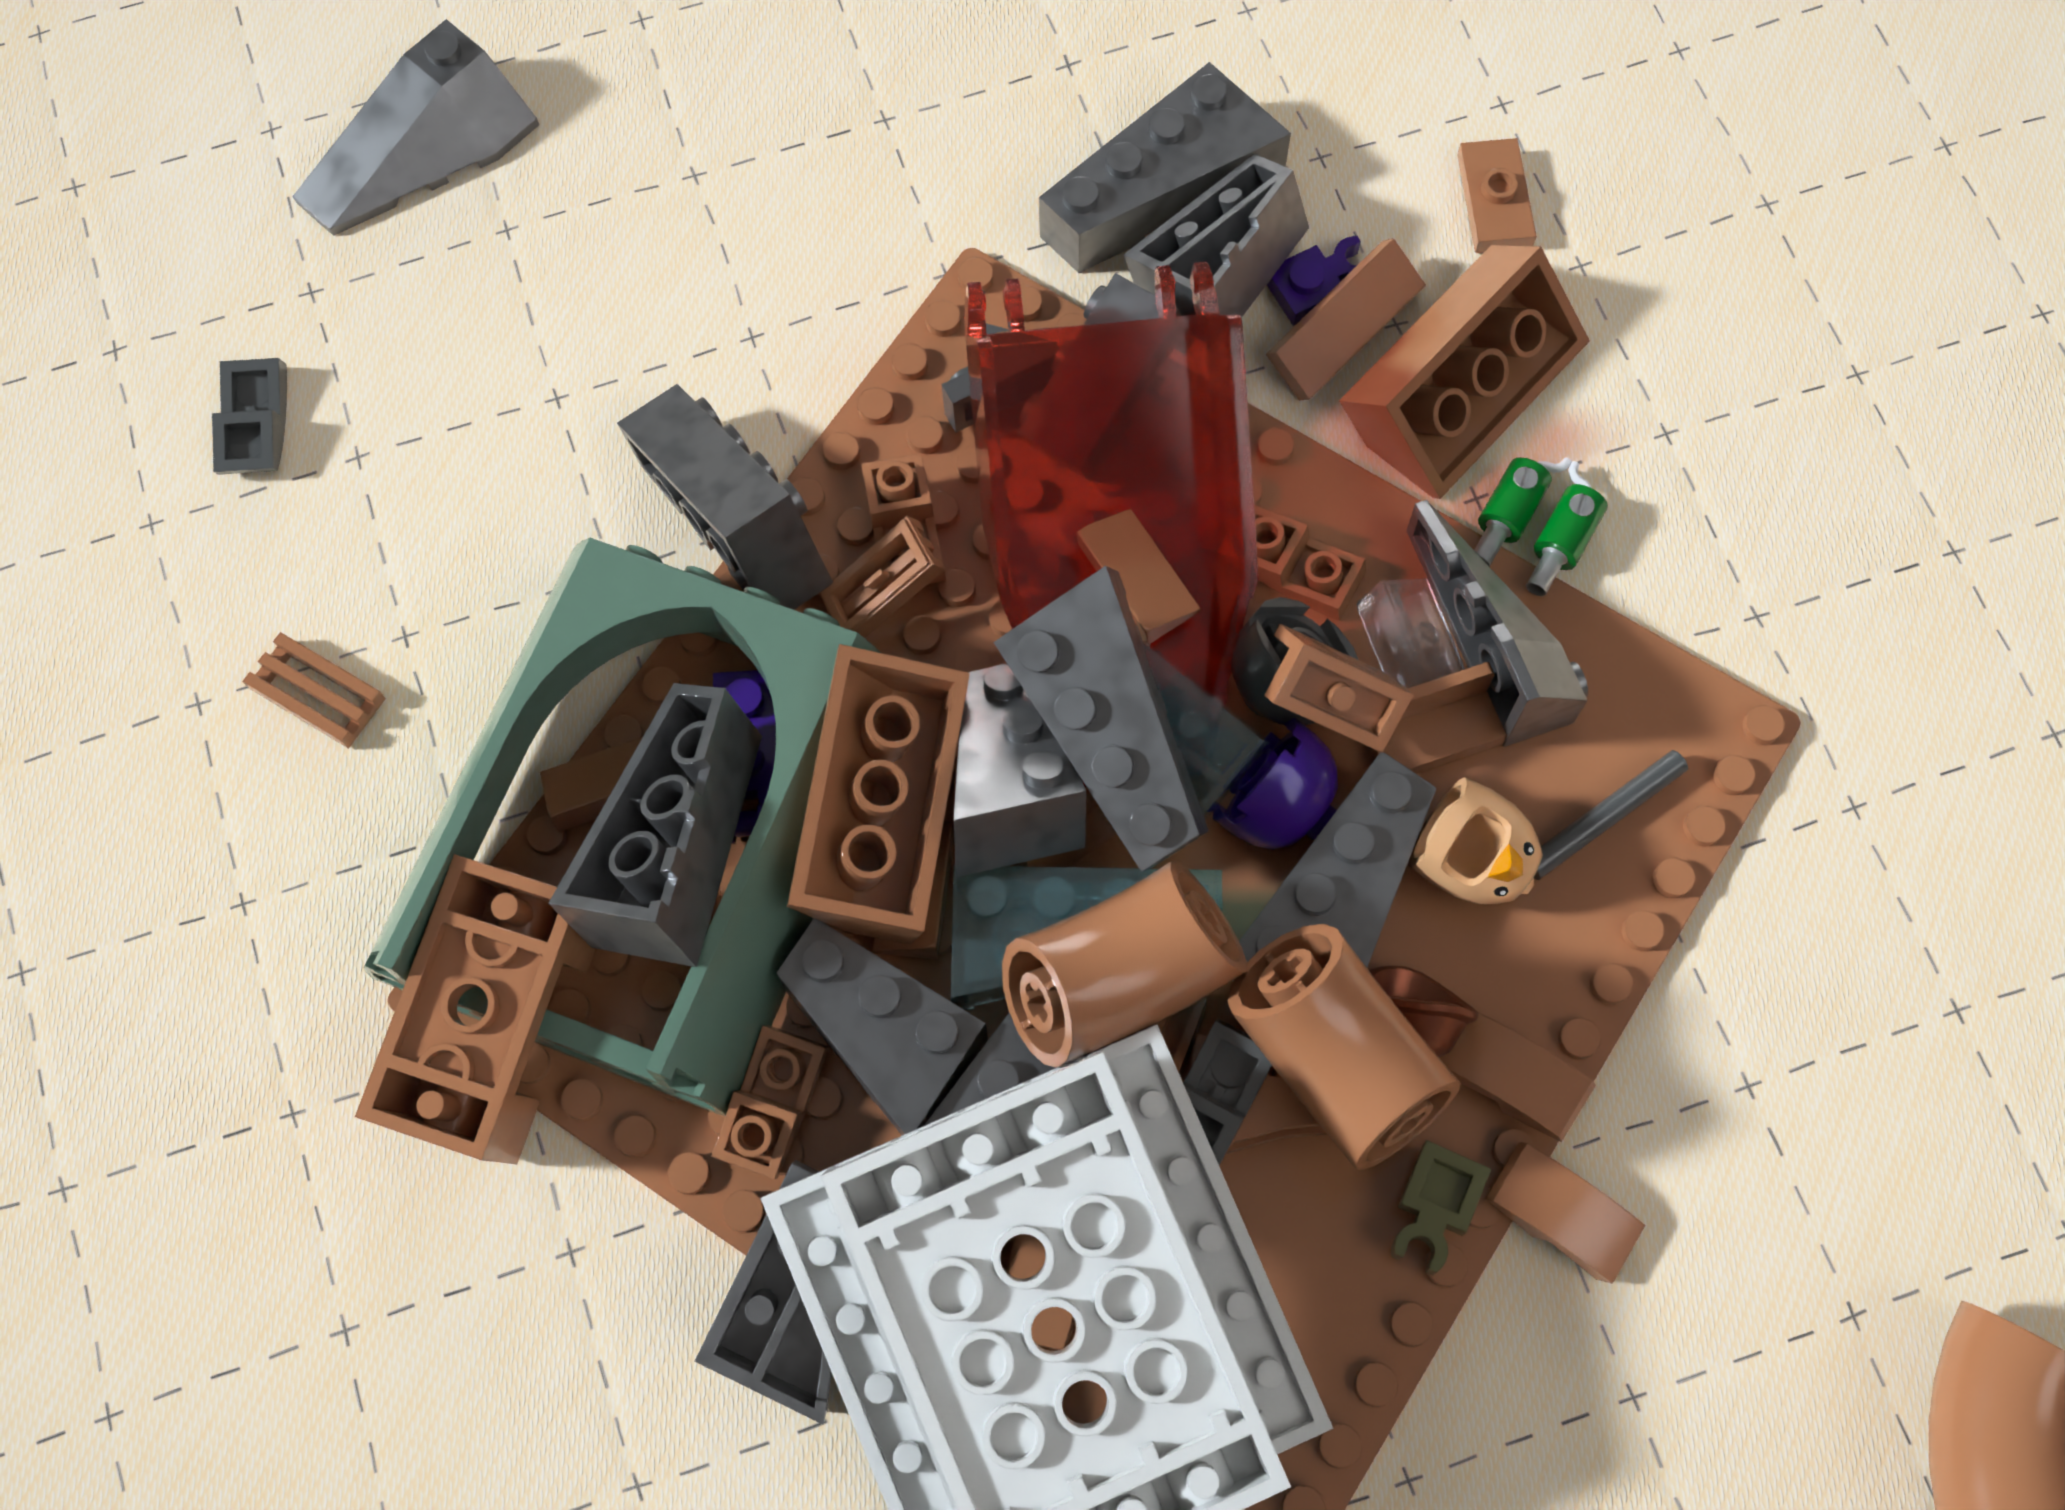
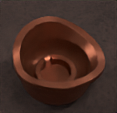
(1427, 1005)

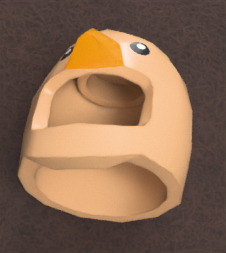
(1477, 846)

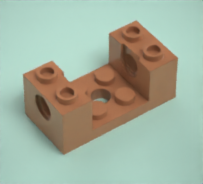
(461, 1080)

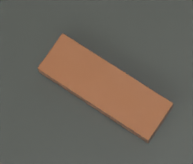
(1346, 319)

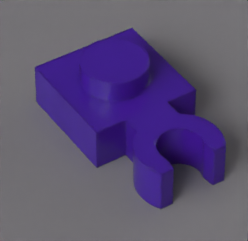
(1310, 276)

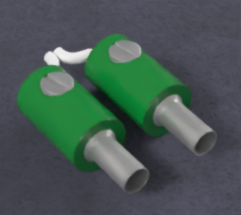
(1566, 530)

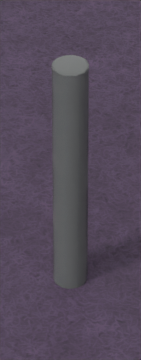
(1610, 811)

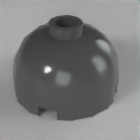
(1261, 653)

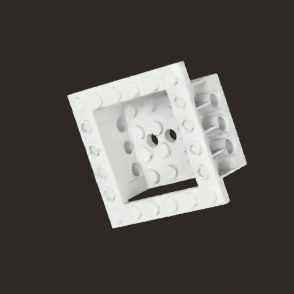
(1137, 1246)

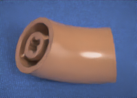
(1119, 966)
(1341, 1043)
(1997, 1417)

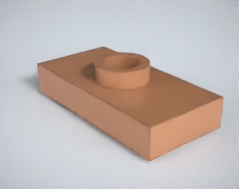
(1496, 194)

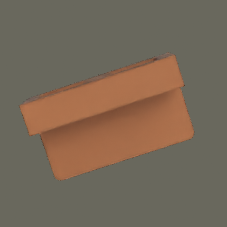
(1337, 690)
(1446, 721)

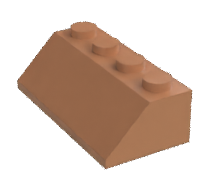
(1467, 368)
(879, 794)

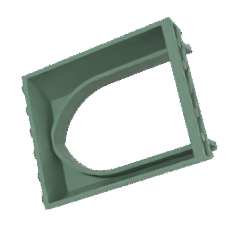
(595, 612)

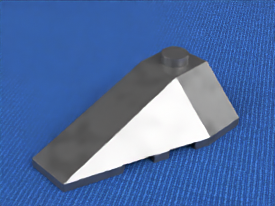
(423, 122)
(1533, 679)

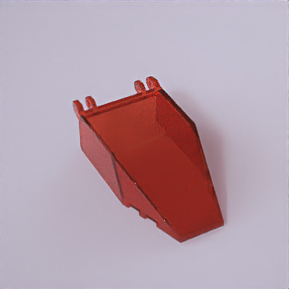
(1111, 423)

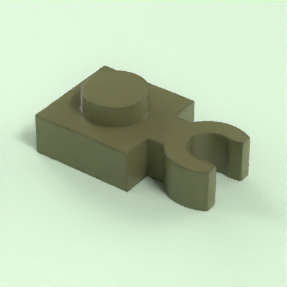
(1442, 1196)

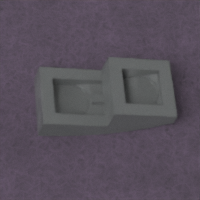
(252, 416)
(1225, 1083)

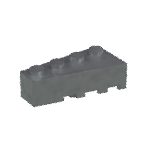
(1157, 168)
(1100, 701)
(665, 832)

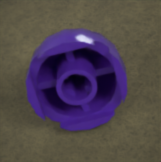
(1283, 791)

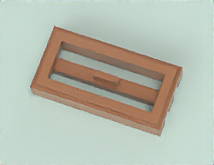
(884, 589)
(276, 665)

